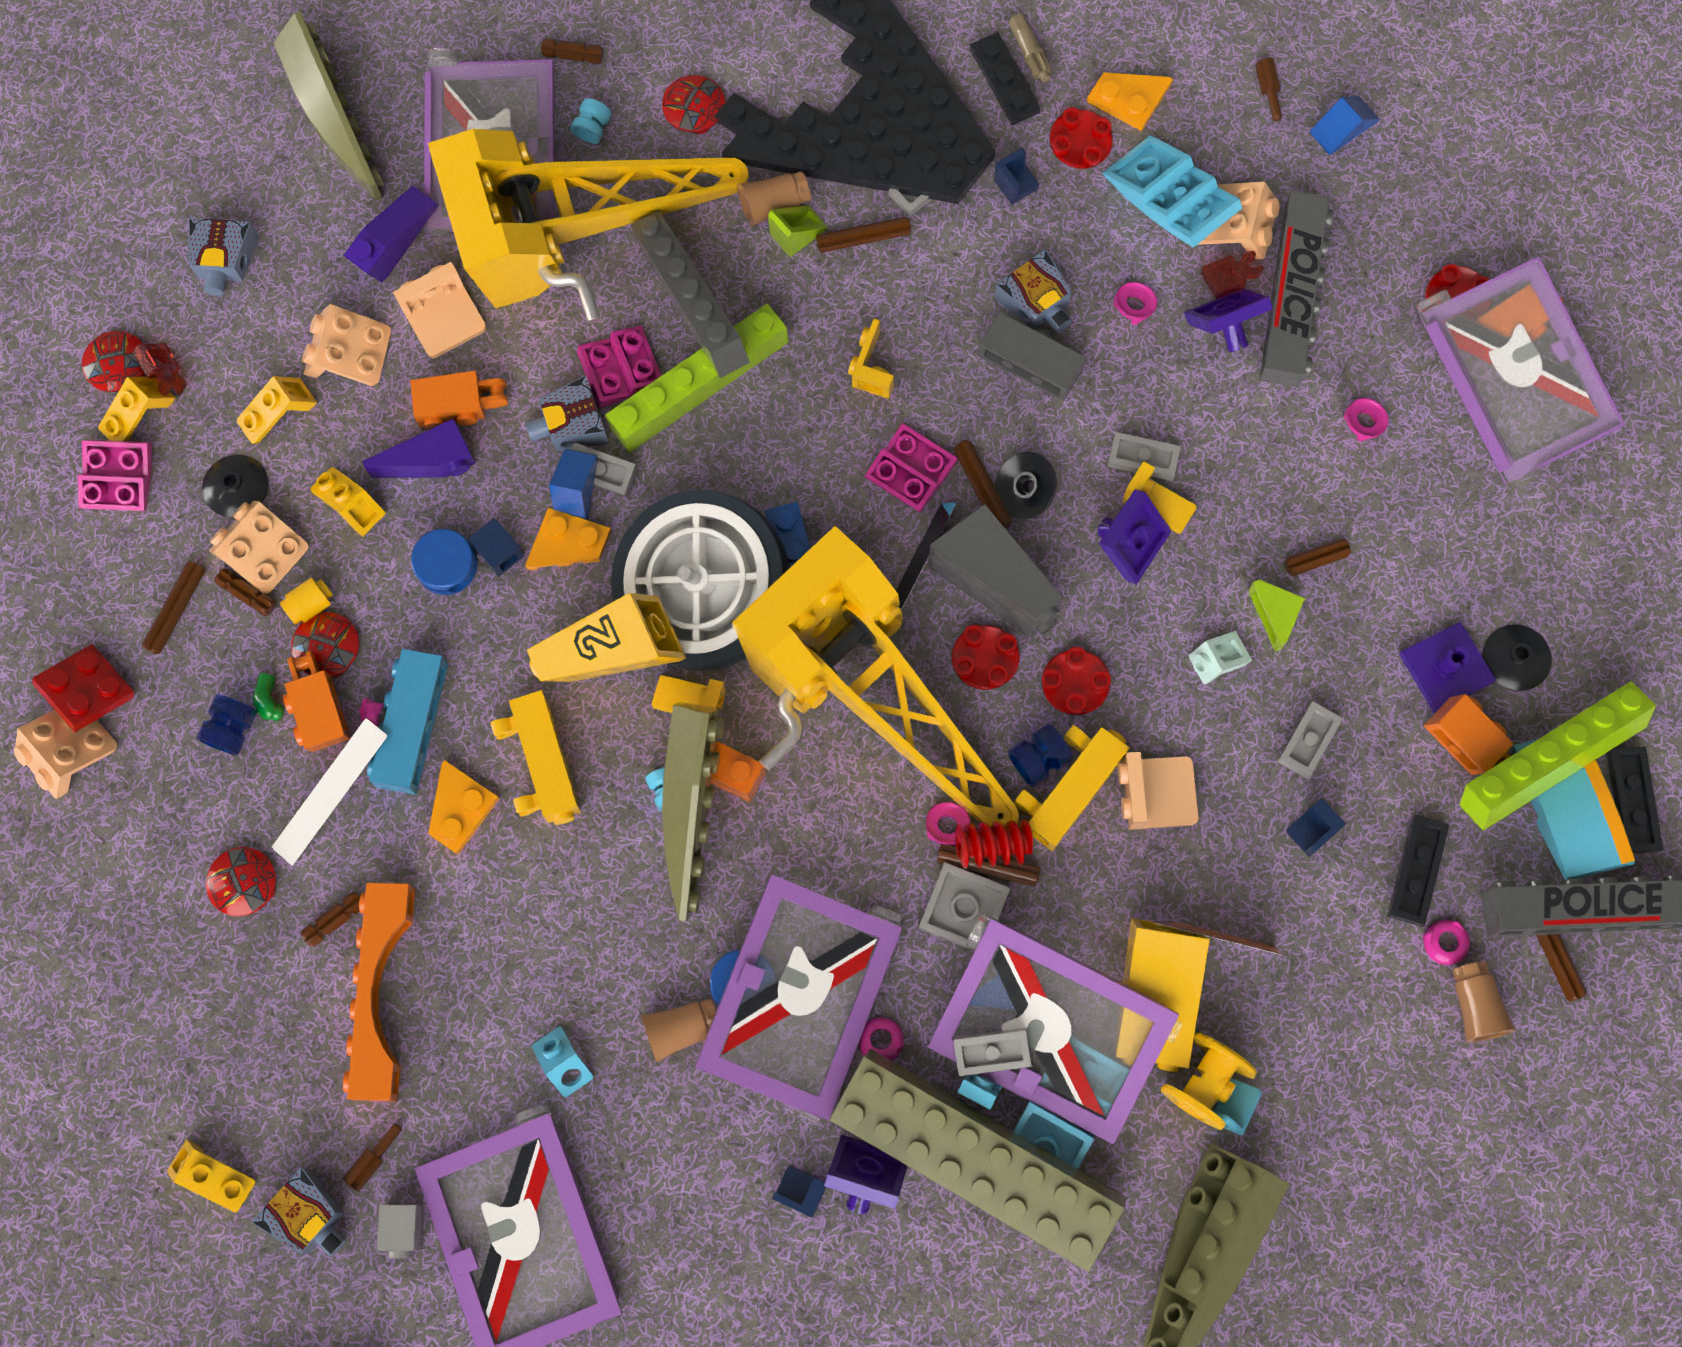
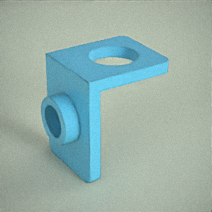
(558, 1056)
(1239, 1107)

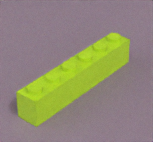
(692, 382)
(1557, 755)

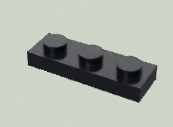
(1005, 78)
(1635, 798)
(1418, 870)

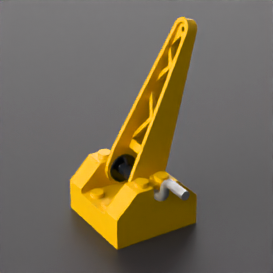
(510, 261)
(817, 618)

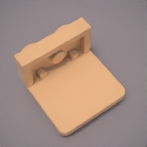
(1251, 224)
(440, 310)
(346, 345)
(258, 546)
(57, 752)
(1158, 792)

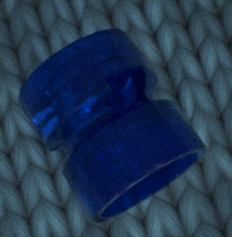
(218, 734)
(1044, 752)

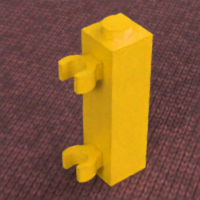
(544, 757)
(1078, 786)

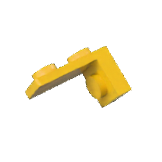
(873, 379)
(272, 403)
(130, 405)
(348, 500)
(1171, 506)
(673, 690)
(210, 1177)

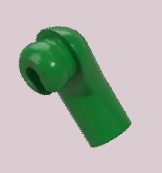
(264, 701)

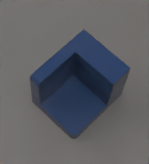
(1014, 177)
(496, 547)
(1315, 827)
(800, 1191)

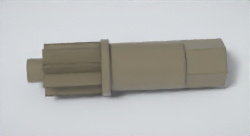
(1033, 54)

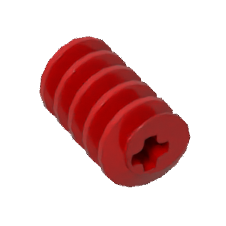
(993, 842)

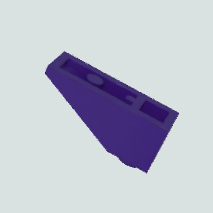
(391, 233)
(429, 454)

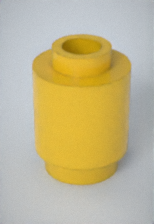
(306, 600)

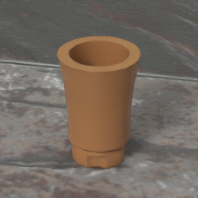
(778, 192)
(1481, 1003)
(678, 1027)

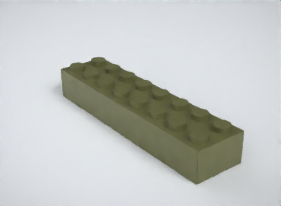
(979, 1159)

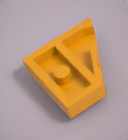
(1129, 96)
(567, 540)
(458, 808)

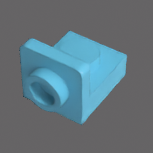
(980, 1090)

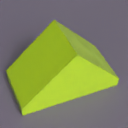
(795, 227)
(1276, 610)

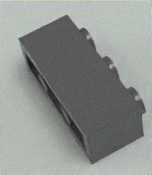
(1031, 355)

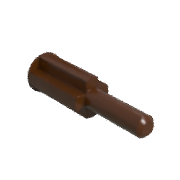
(1269, 85)
(370, 1160)

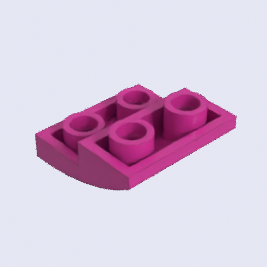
(618, 365)
(911, 468)
(115, 475)

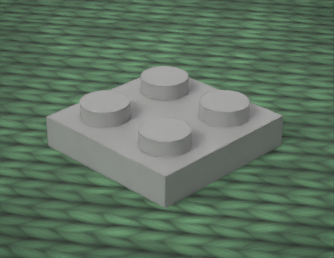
(958, 903)

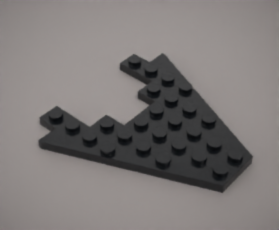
(890, 131)

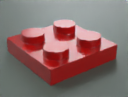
(83, 688)

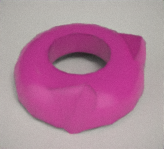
(1140, 291)
(1371, 408)
(370, 710)
(940, 811)
(1432, 945)
(890, 1026)

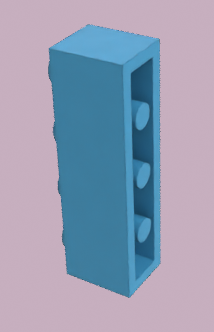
(408, 721)

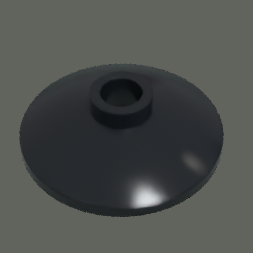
(1015, 478)
(250, 484)
(1507, 667)

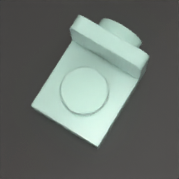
(1219, 656)

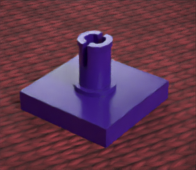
(1228, 314)
(1134, 536)
(1447, 666)
(865, 1174)

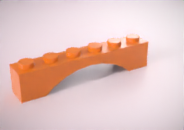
(386, 917)

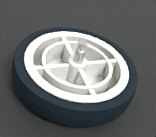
(706, 564)

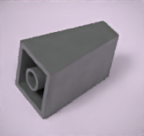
(996, 572)

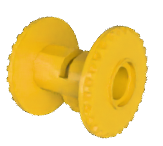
(1214, 1085)

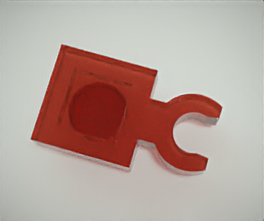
(1229, 276)
(160, 364)

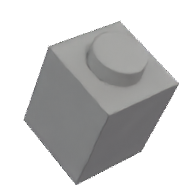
(399, 1229)

